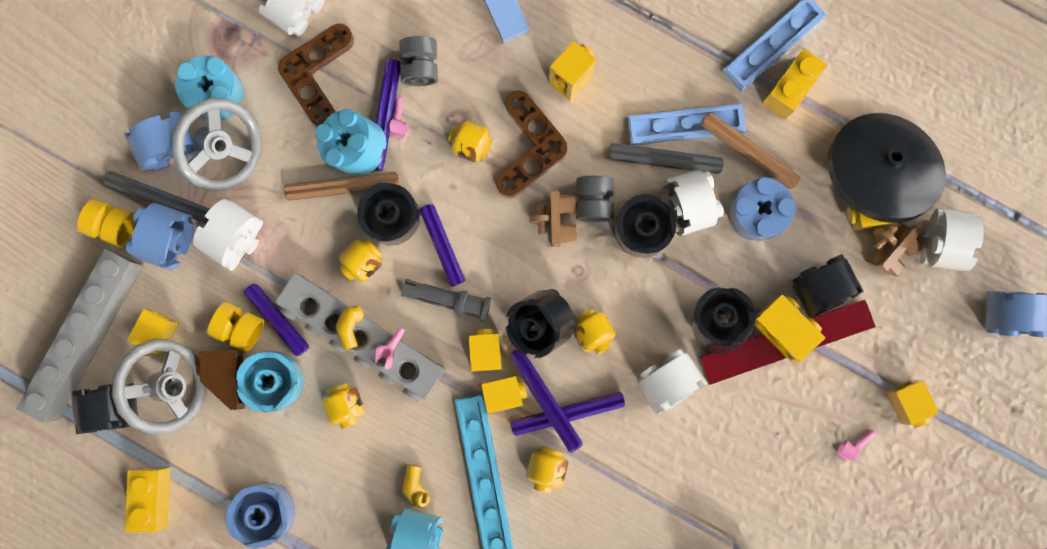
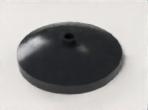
(886, 168)

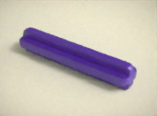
(442, 245)
(276, 319)

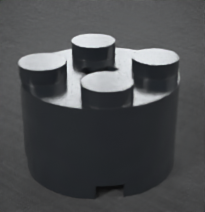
(654, 213)
(372, 214)
(827, 286)
(721, 304)
(540, 323)
(97, 411)

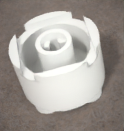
(290, 14)
(692, 201)
(228, 233)
(951, 239)
(671, 382)

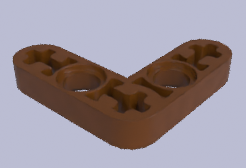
(304, 75)
(540, 142)

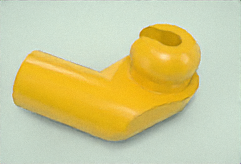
(345, 324)
(412, 489)

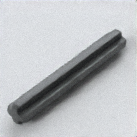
(665, 158)
(155, 195)

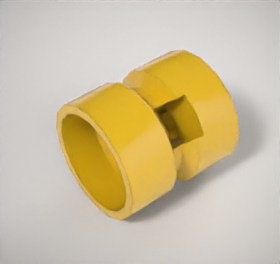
(103, 221)
(233, 325)

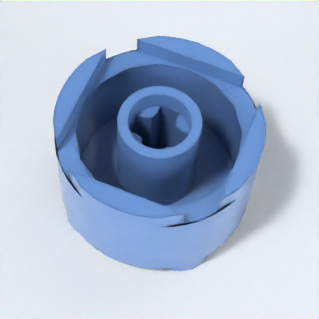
(152, 142)
(777, 214)
(160, 235)
(1016, 313)
(259, 531)

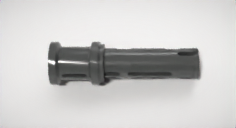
(460, 302)

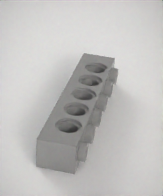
(293, 303)

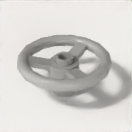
(215, 144)
(161, 387)

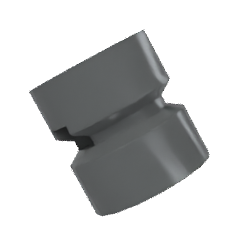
(418, 59)
(594, 200)

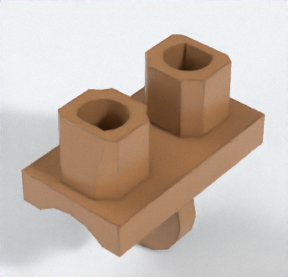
(559, 232)
(891, 245)

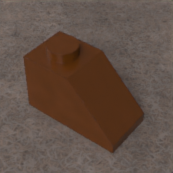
(219, 374)

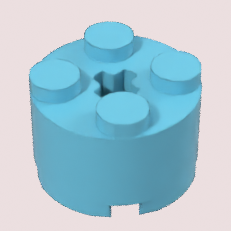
(206, 74)
(350, 142)
(253, 381)
(415, 530)

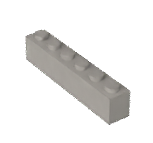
(79, 337)

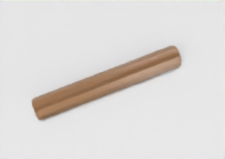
(750, 150)
(337, 185)

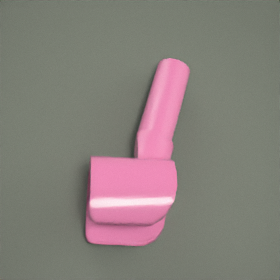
(397, 127)
(388, 350)
(849, 451)

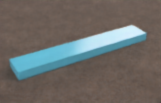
(483, 472)

